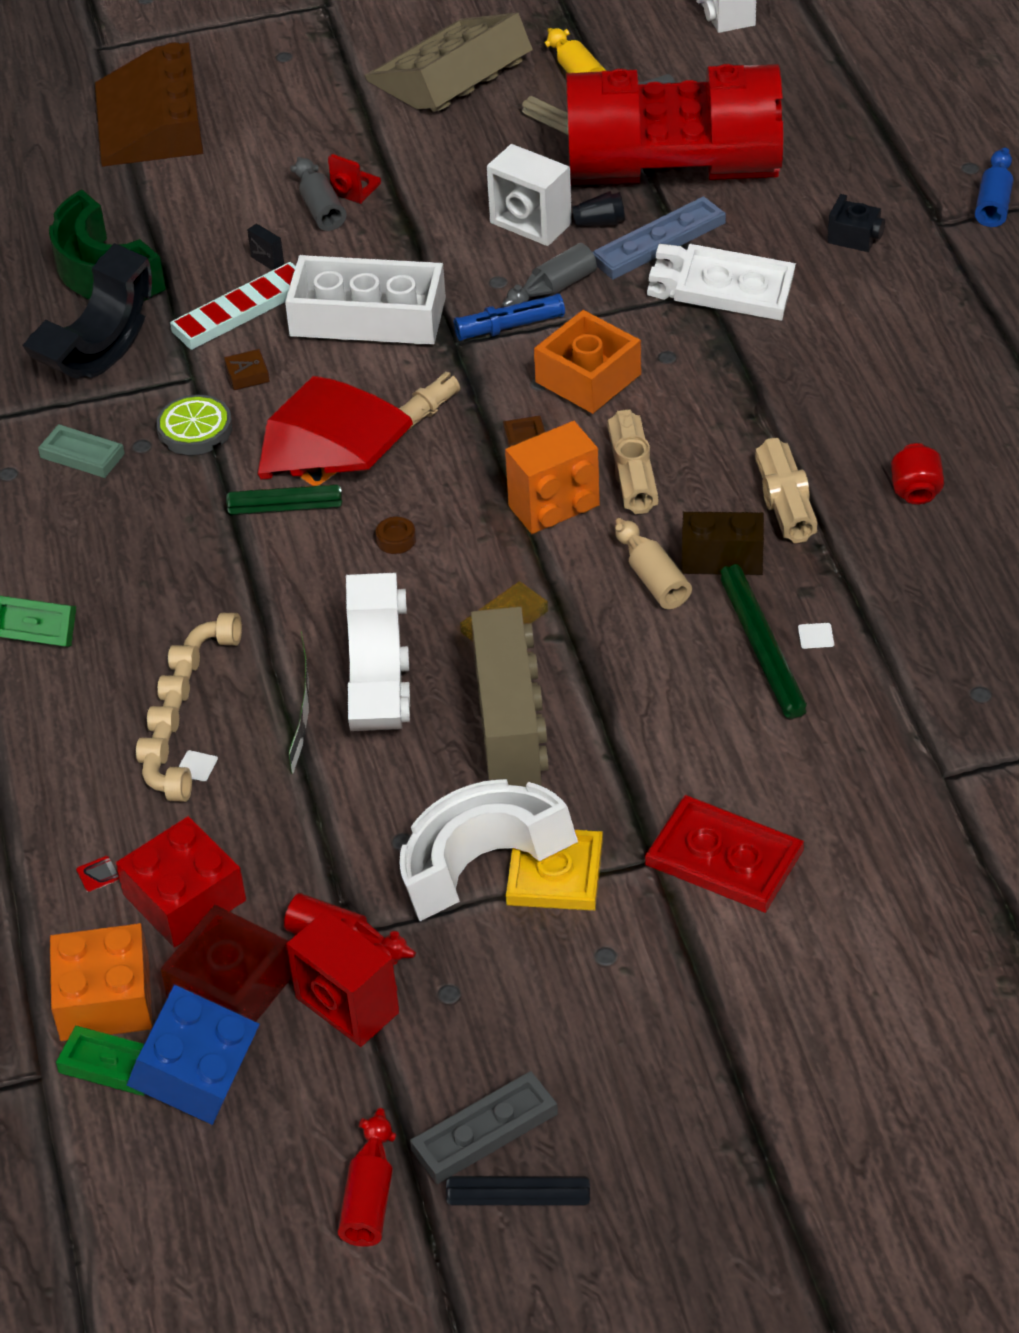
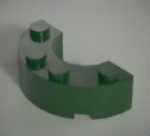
(78, 244)

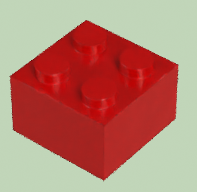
(180, 879)
(343, 977)

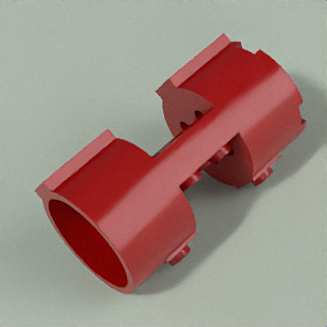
(719, 123)

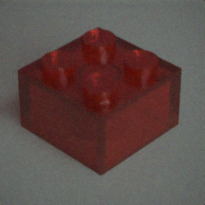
(230, 964)

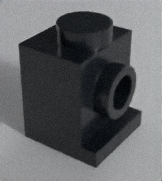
(854, 224)

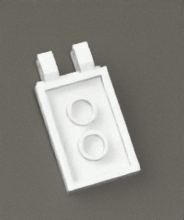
(722, 280)

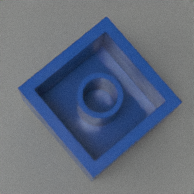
(192, 1054)

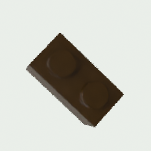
(722, 540)

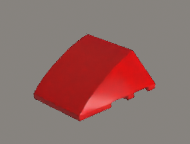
(331, 429)

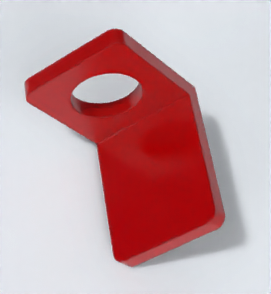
(347, 177)

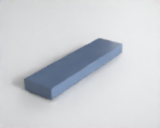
(672, 229)

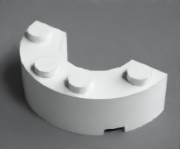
(376, 660)
(473, 823)

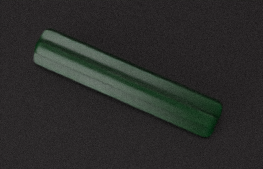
(284, 499)

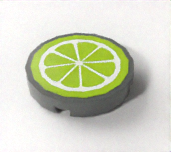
(194, 424)

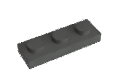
(483, 1127)

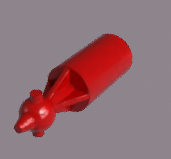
(305, 909)
(367, 1185)

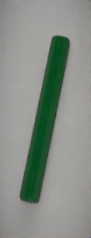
(763, 642)

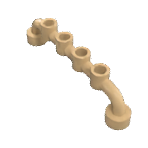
(174, 690)

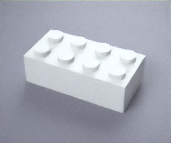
(366, 299)

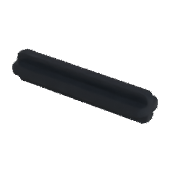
(518, 1190)

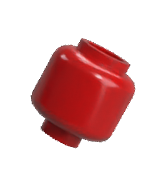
(917, 473)

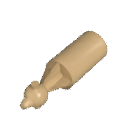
(654, 566)

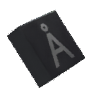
(265, 247)

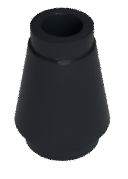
(600, 211)

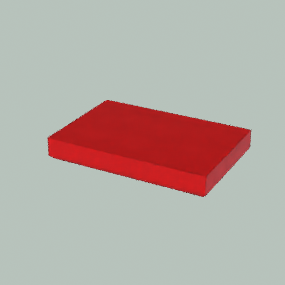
(724, 853)

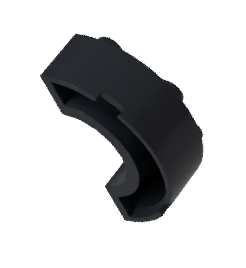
(107, 323)

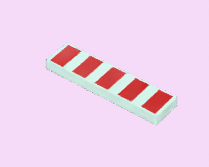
(234, 308)

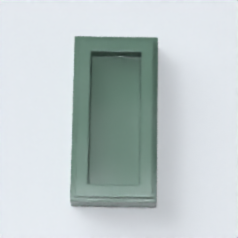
(81, 451)

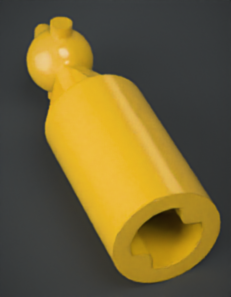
(572, 54)

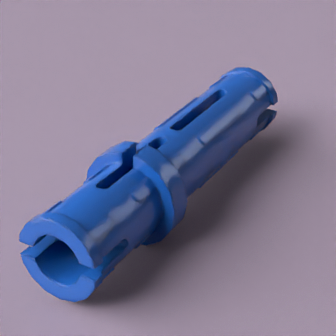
(507, 317)

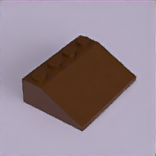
(149, 108)

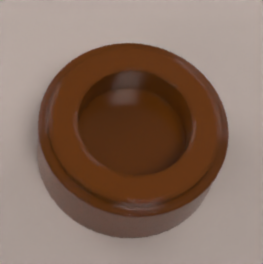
(395, 535)

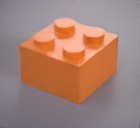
(587, 361)
(552, 477)
(101, 980)

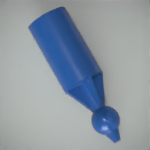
(995, 190)

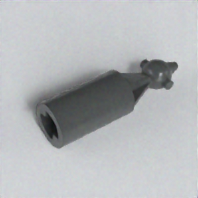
(319, 195)
(555, 275)

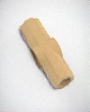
(632, 462)
(786, 490)

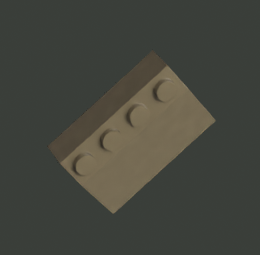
(453, 61)

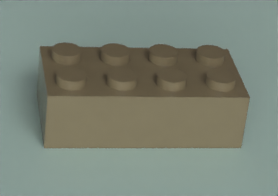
(509, 697)

